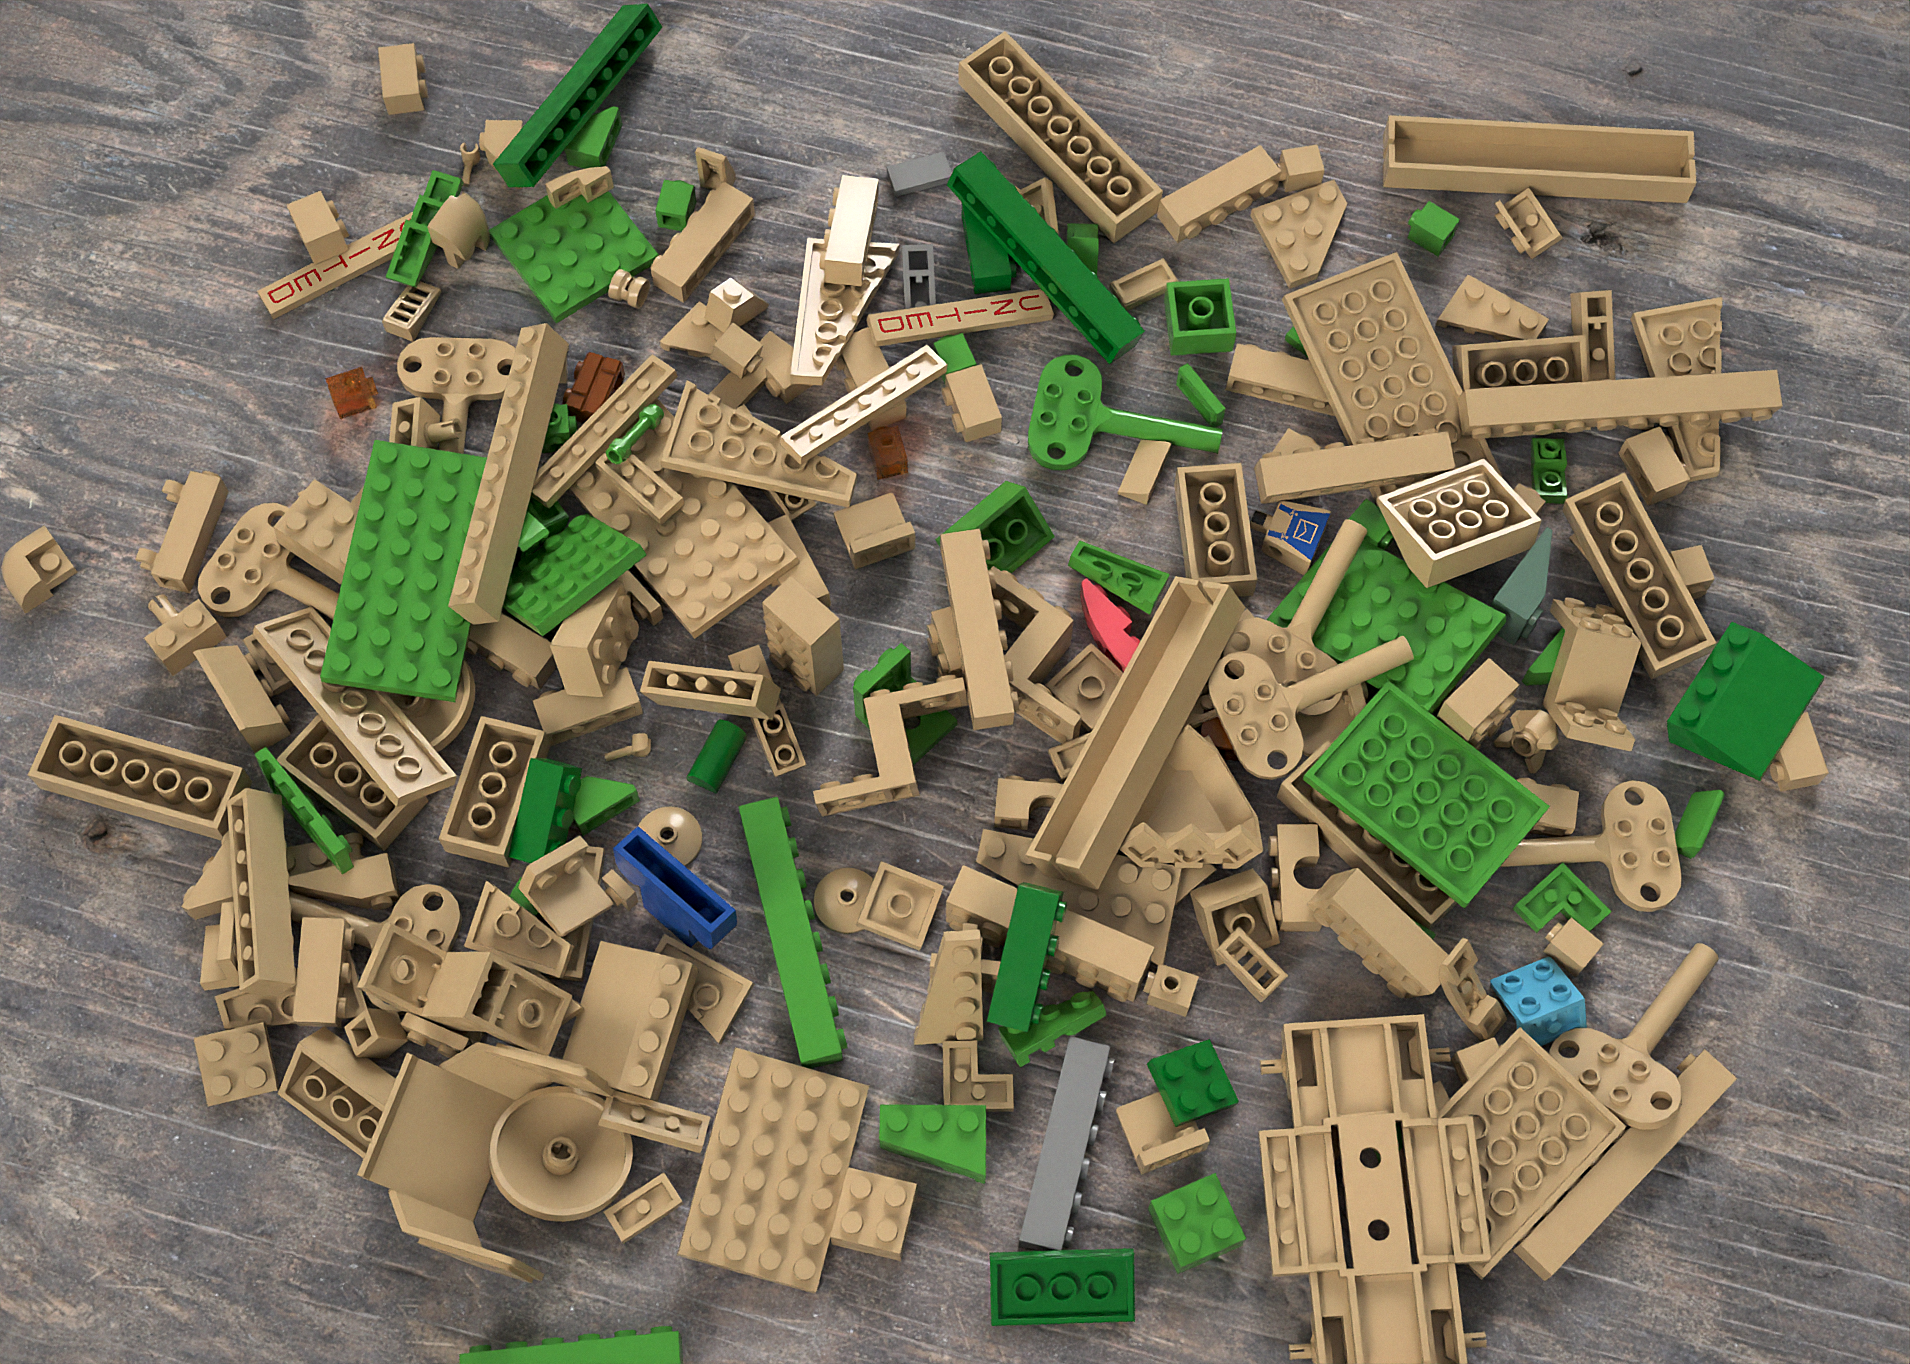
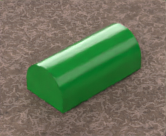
(717, 756)

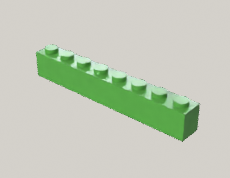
(791, 934)

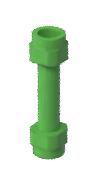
(620, 449)

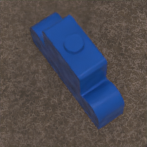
(674, 892)

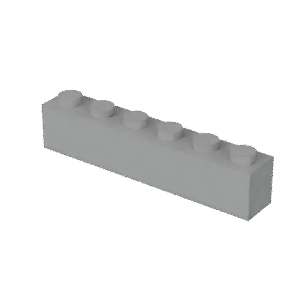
(1064, 1146)

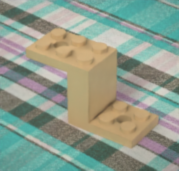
(1035, 654)
(1591, 674)
(891, 745)
(465, 990)

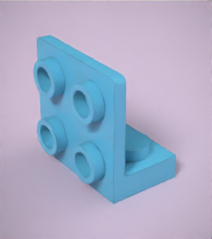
(1541, 1000)

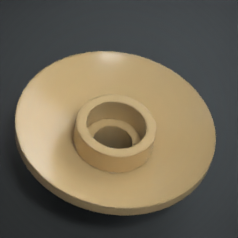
(686, 829)
(829, 906)

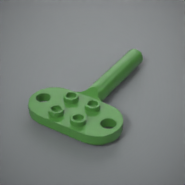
(1071, 413)

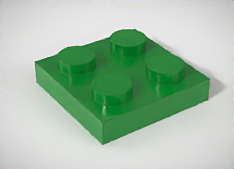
(1192, 1083)

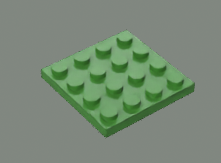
(572, 250)
(568, 572)

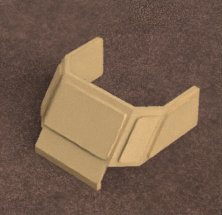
(438, 1140)

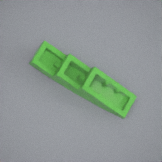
(415, 244)

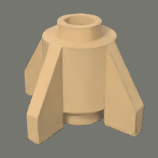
(1531, 736)

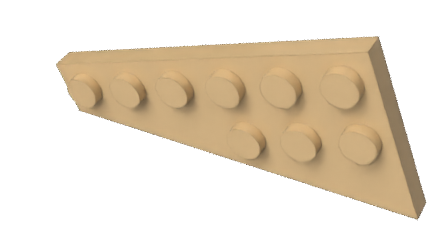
(1128, 899)

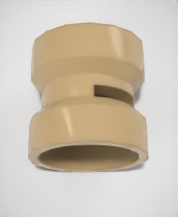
(628, 288)

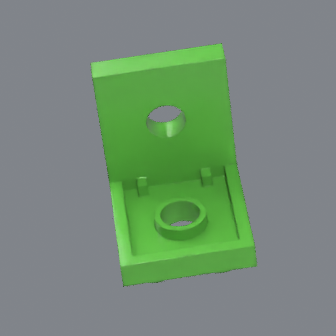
(892, 674)

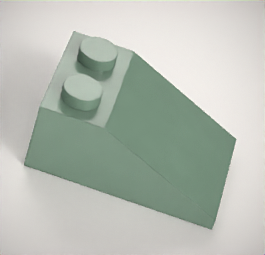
(1525, 591)

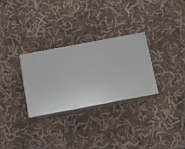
(919, 174)

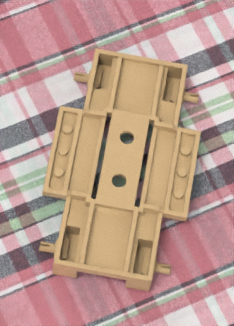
(1363, 1082)

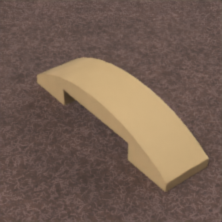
(1467, 995)

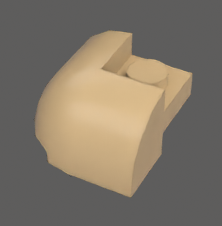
(459, 228)
(35, 568)

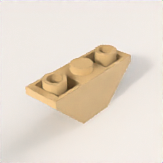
(213, 886)

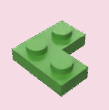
(1565, 894)

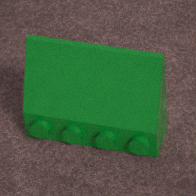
(1743, 702)

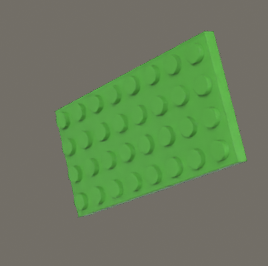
(400, 572)

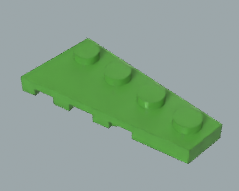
(305, 812)

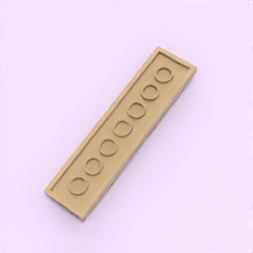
(360, 717)

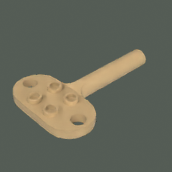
(457, 374)
(255, 563)
(1291, 649)
(1262, 713)
(1633, 844)
(409, 913)
(1621, 1069)

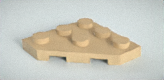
(1301, 230)

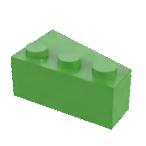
(938, 1135)

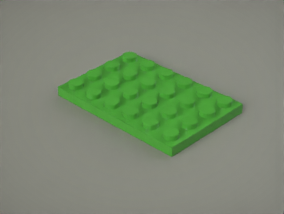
(1387, 601)
(1426, 793)

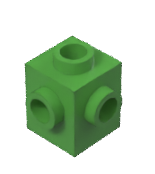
(560, 428)

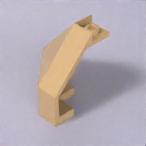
(1194, 812)

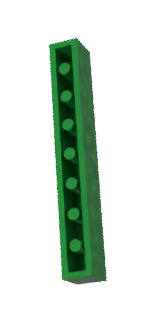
(577, 96)
(1045, 257)

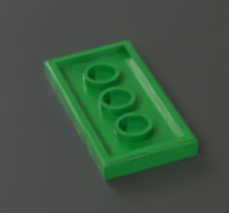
(1062, 1287)

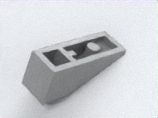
(918, 275)

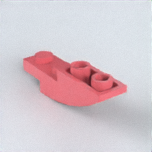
(1108, 625)

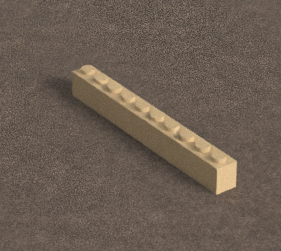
(1619, 403)
(509, 475)

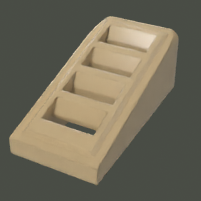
(713, 169)
(410, 329)
(1268, 965)

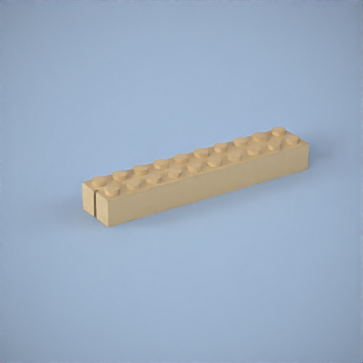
(1540, 157)
(1135, 732)

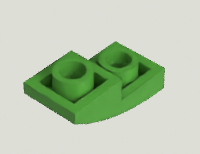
(1548, 469)

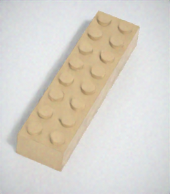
(1059, 137)

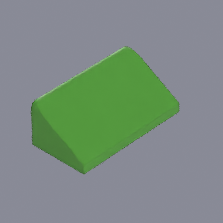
(1697, 821)

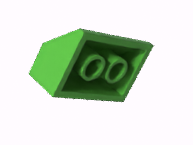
(1009, 524)

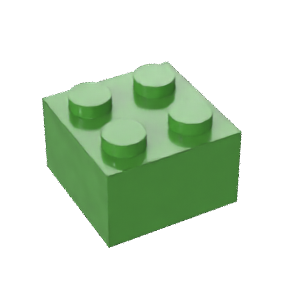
(1199, 316)
(1196, 1223)

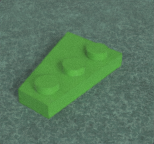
(1120, 575)
(1059, 1019)

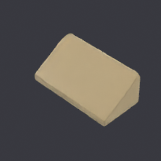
(1144, 470)

